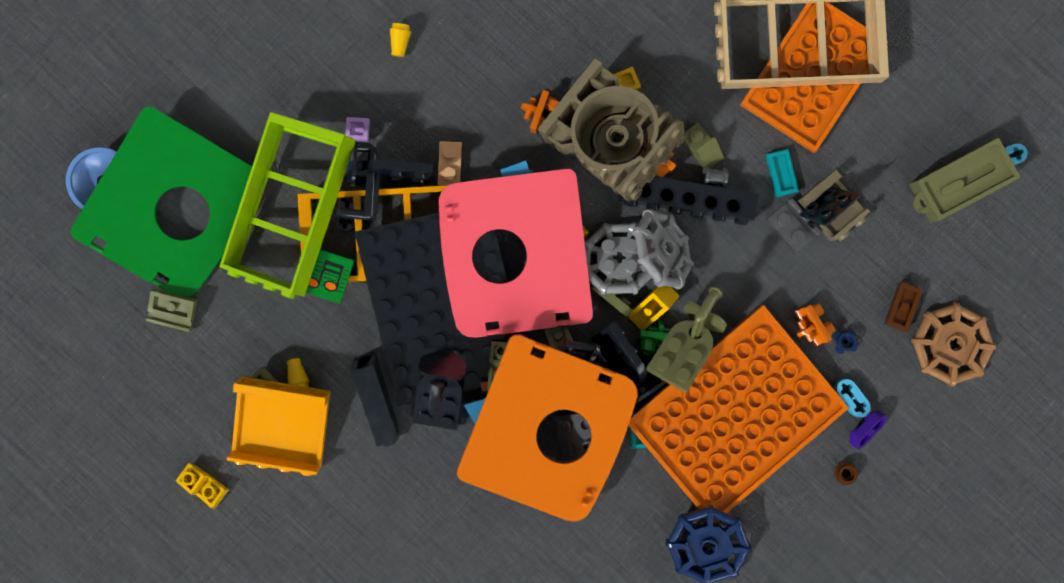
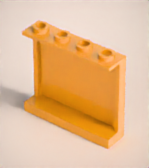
(279, 426)

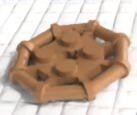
(941, 345)

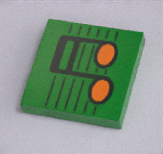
(330, 276)

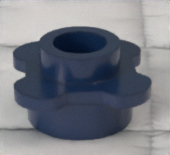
(851, 344)

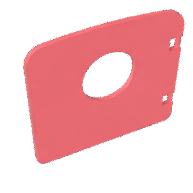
(548, 220)

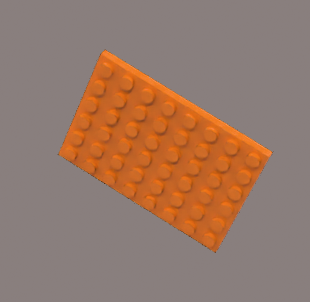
(741, 416)

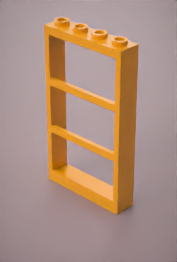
(306, 217)

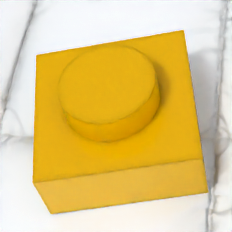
(628, 78)

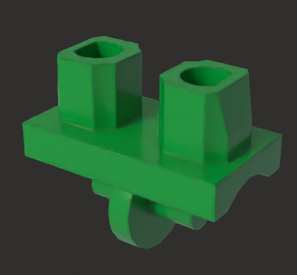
(652, 338)

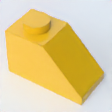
(653, 306)

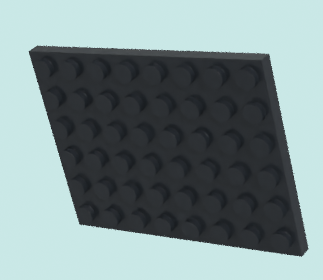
(413, 299)

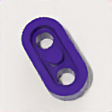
(873, 423)

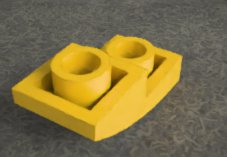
(202, 484)

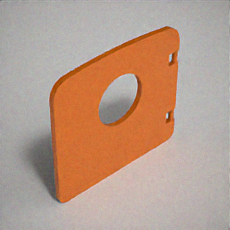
(503, 443)

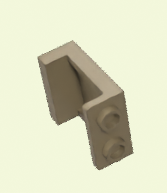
(851, 216)

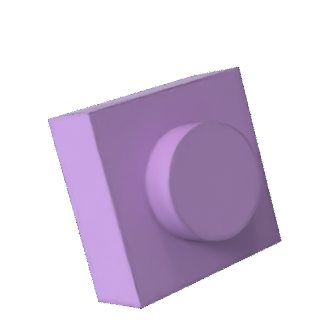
(358, 128)

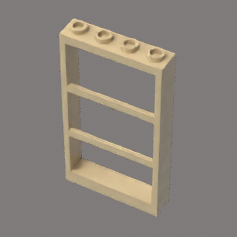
(876, 46)

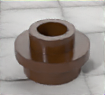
(852, 473)

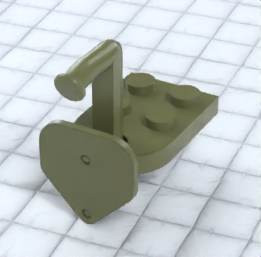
(683, 355)

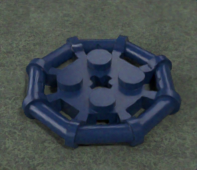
(711, 533)

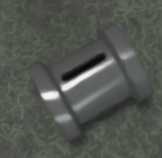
(714, 176)

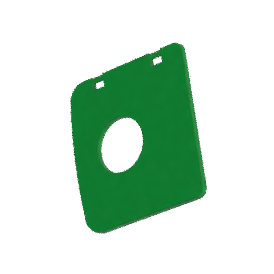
(123, 206)

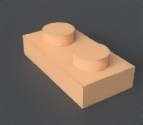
(449, 163)

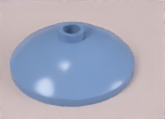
(86, 172)

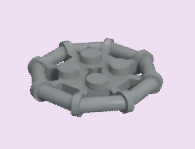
(663, 249)
(609, 266)

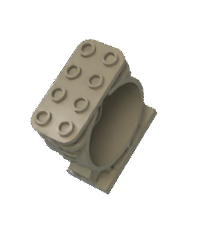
(617, 165)

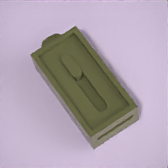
(963, 181)

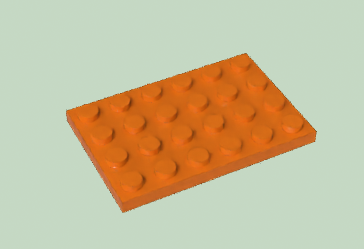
(812, 110)

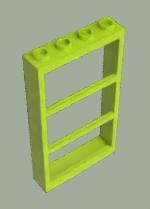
(253, 194)

